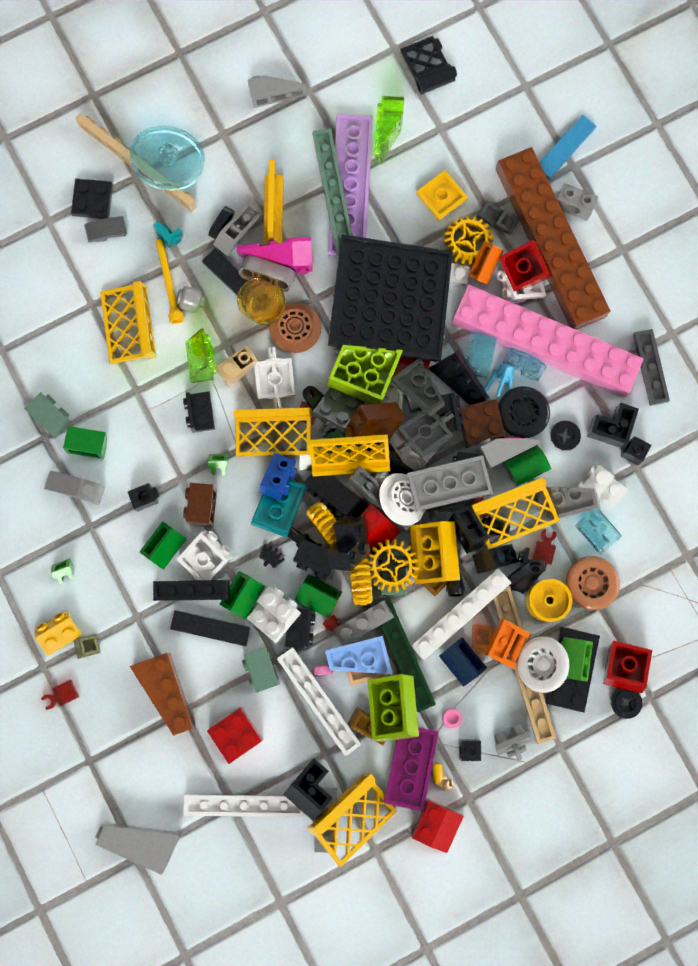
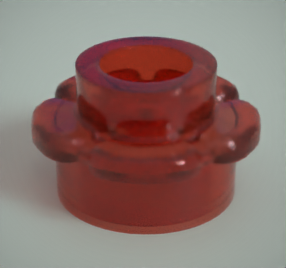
(331, 623)

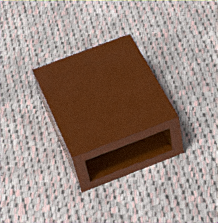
(375, 420)

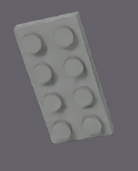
(449, 483)

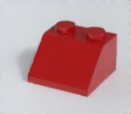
(525, 266)
(378, 528)
(436, 826)

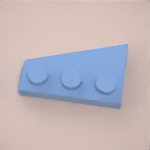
(363, 656)

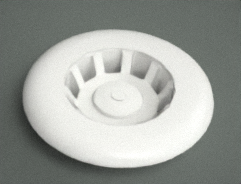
(394, 500)
(544, 664)

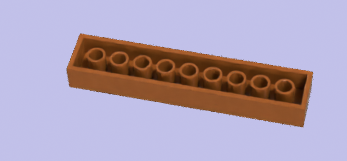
(547, 225)

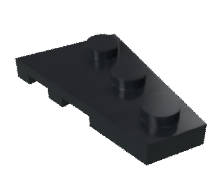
(460, 378)

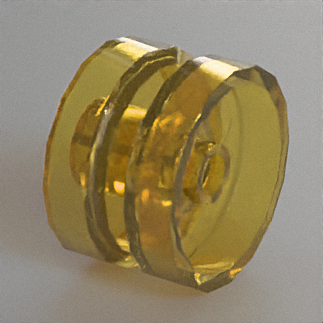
(261, 301)

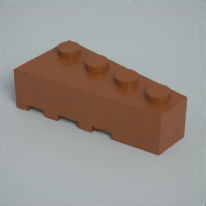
(165, 691)

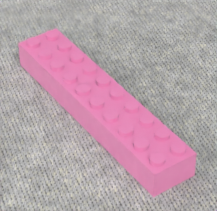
(548, 341)

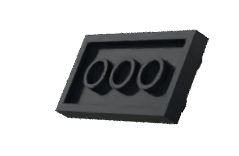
(572, 692)

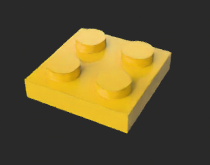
(441, 195)

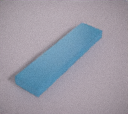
(567, 146)

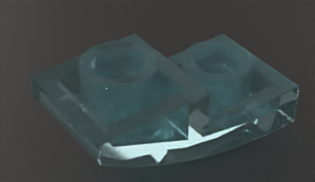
(527, 364)

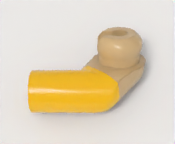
(440, 779)

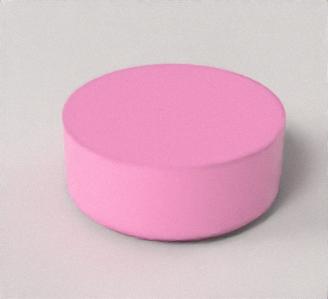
(322, 670)
(452, 718)

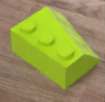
(364, 372)

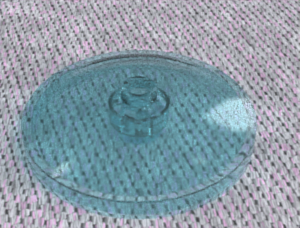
(167, 157)

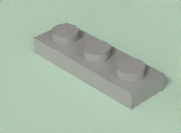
(364, 623)

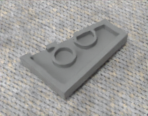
(569, 501)

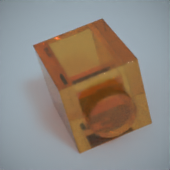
(481, 637)

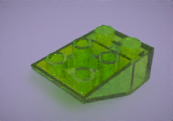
(388, 124)
(199, 357)

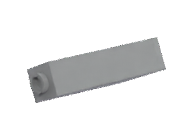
(140, 845)

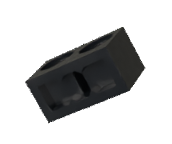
(469, 529)

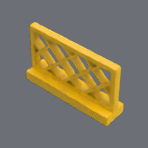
(273, 205)
(143, 318)
(268, 416)
(343, 462)
(513, 496)
(340, 806)

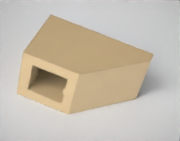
(236, 366)

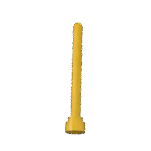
(175, 315)

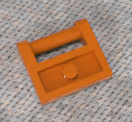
(502, 642)

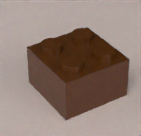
(481, 423)
(201, 505)

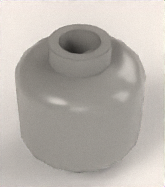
(190, 299)

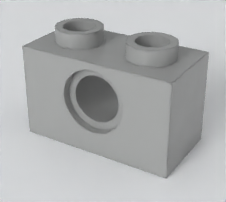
(576, 201)

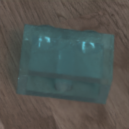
(481, 354)
(598, 530)

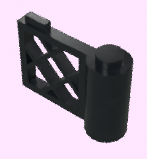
(433, 75)

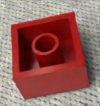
(627, 667)
(235, 735)

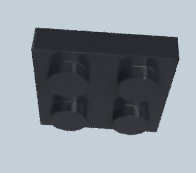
(92, 198)

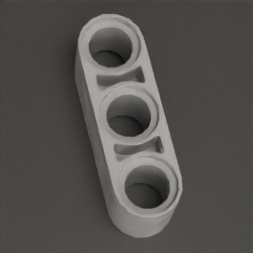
(272, 272)

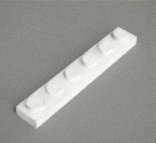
(461, 614)
(319, 701)
(240, 806)

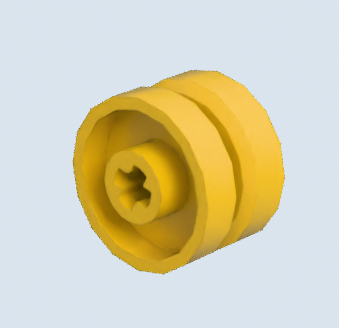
(559, 597)

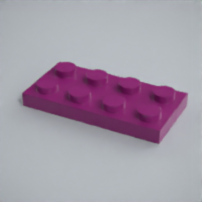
(411, 770)

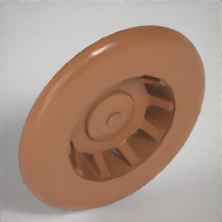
(295, 327)
(593, 583)

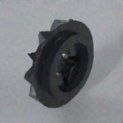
(572, 431)
(625, 712)

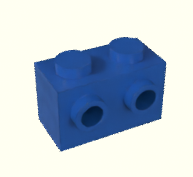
(278, 476)

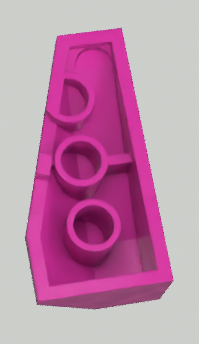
(293, 254)

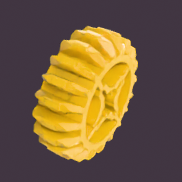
(465, 226)
(323, 522)
(408, 562)
(361, 583)

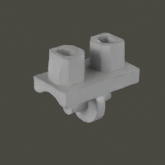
(520, 738)

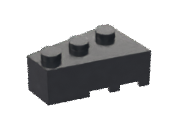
(335, 495)

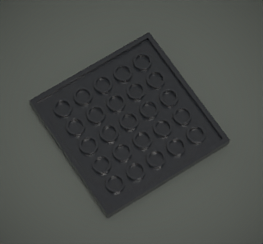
(390, 297)

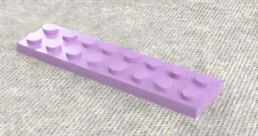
(353, 155)

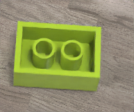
(393, 708)

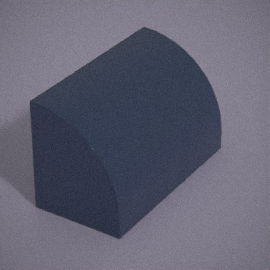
(463, 661)

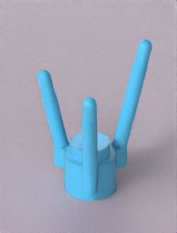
(503, 375)

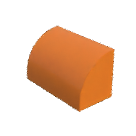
(485, 262)

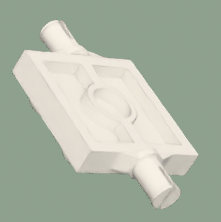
(274, 378)

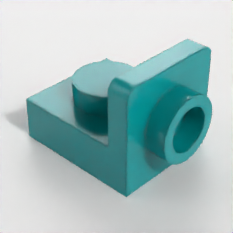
(169, 238)

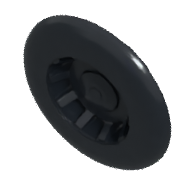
(524, 412)

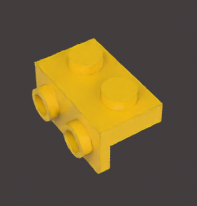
(56, 632)

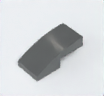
(497, 218)
(105, 228)

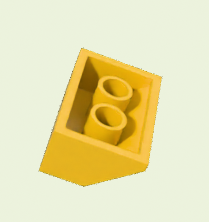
(435, 551)

